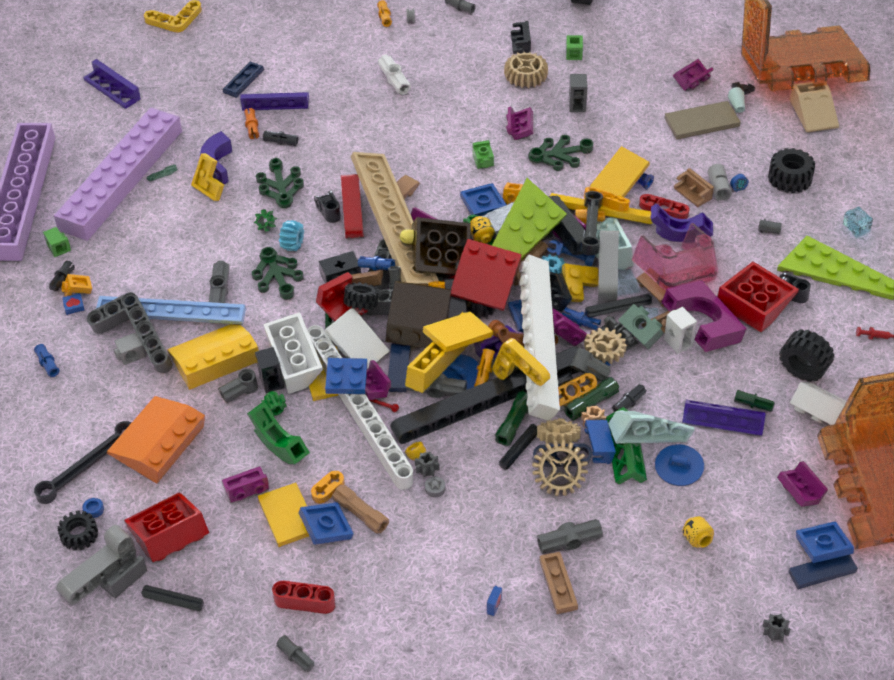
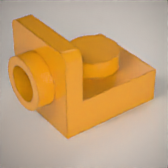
(511, 192)
(76, 284)

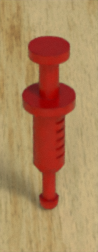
(874, 333)

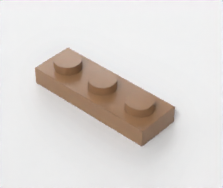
(558, 583)

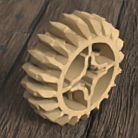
(526, 69)
(553, 475)

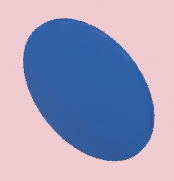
(463, 368)
(679, 465)

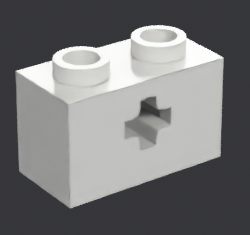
(680, 330)

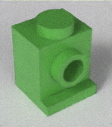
(574, 47)
(482, 154)
(56, 242)

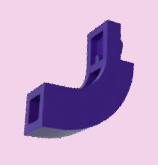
(218, 147)
(676, 229)

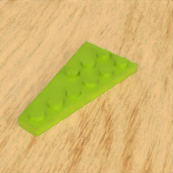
(528, 220)
(835, 268)

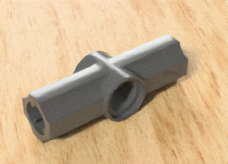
(219, 282)
(445, 386)
(569, 536)

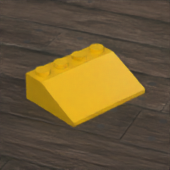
(214, 355)

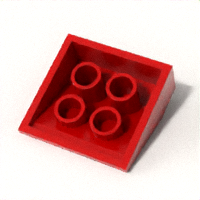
(486, 274)
(756, 295)
(167, 526)

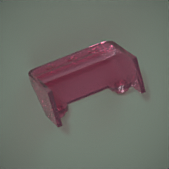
(678, 268)

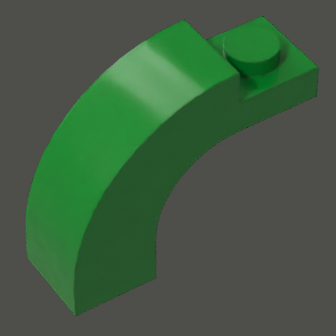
(281, 443)

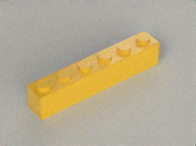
(429, 366)

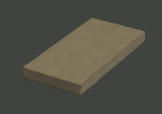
(702, 120)

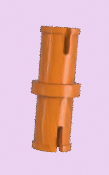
(251, 123)

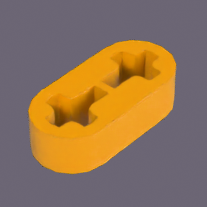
(327, 486)

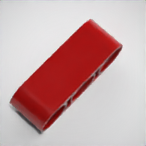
(313, 593)

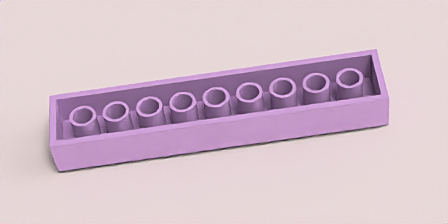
(118, 174)
(22, 186)

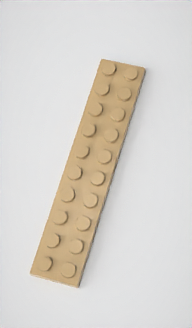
(389, 212)

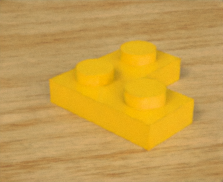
(204, 180)
(579, 276)

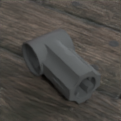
(586, 363)
(244, 383)

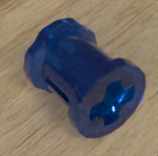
(646, 180)

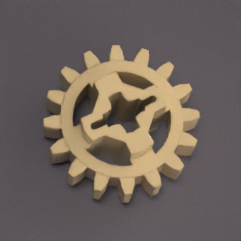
(605, 345)
(558, 431)

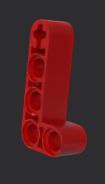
(352, 206)

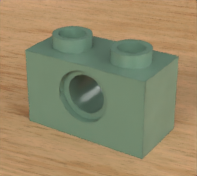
(649, 334)

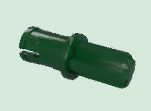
(754, 401)

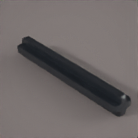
(618, 305)

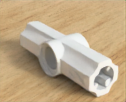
(394, 74)

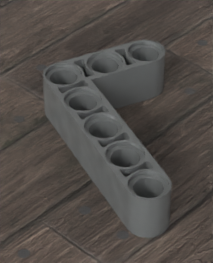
(384, 295)
(124, 312)

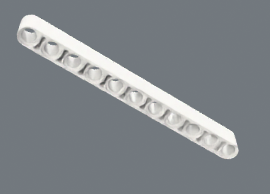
(367, 418)

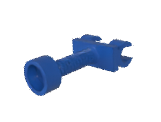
(560, 248)

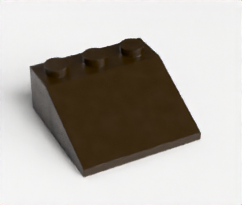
(438, 245)
(413, 308)

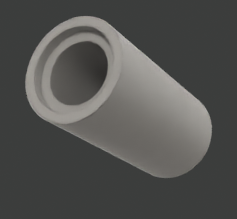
(719, 180)

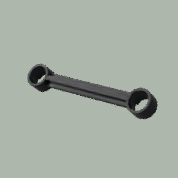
(590, 243)
(77, 468)

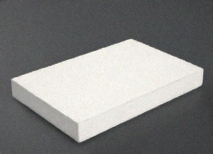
(356, 338)

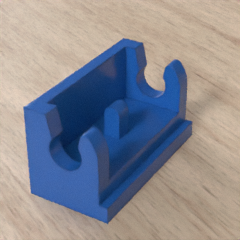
(600, 440)

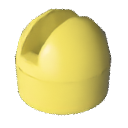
(407, 236)

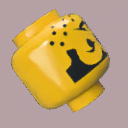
(481, 229)
(698, 532)

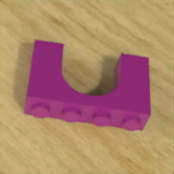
(697, 296)

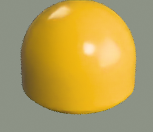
(415, 453)

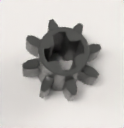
(427, 464)
(776, 627)

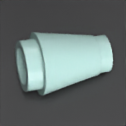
(737, 99)

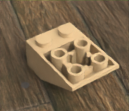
(814, 106)

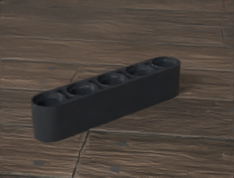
(569, 229)

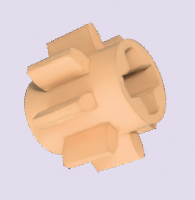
(593, 413)

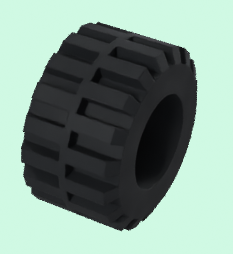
(791, 170)
(806, 355)

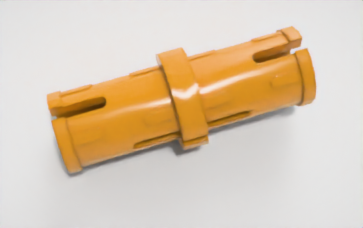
(384, 13)
(484, 368)

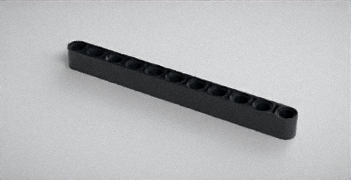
(470, 402)

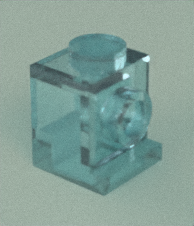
(858, 221)

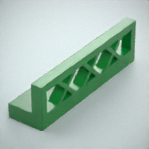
(631, 458)

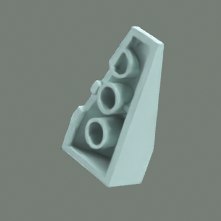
(624, 247)
(644, 428)

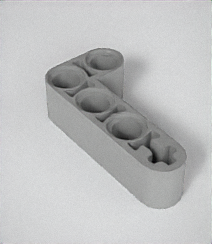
(608, 266)
(103, 563)

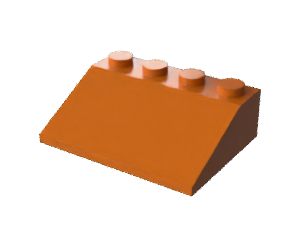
(157, 437)

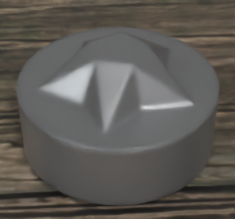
(435, 486)

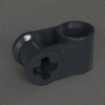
(328, 206)
(802, 284)

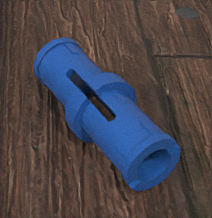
(375, 263)
(582, 319)
(46, 360)

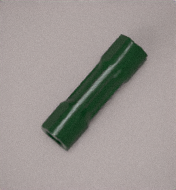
(602, 391)
(507, 430)

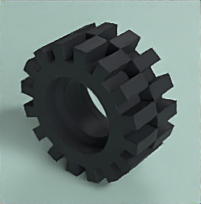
(361, 296)
(80, 539)

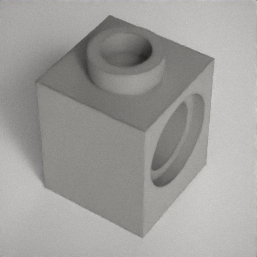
(129, 349)

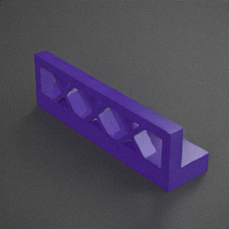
(116, 82)
(275, 101)
(724, 417)

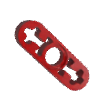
(677, 206)

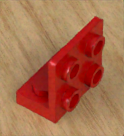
(331, 297)

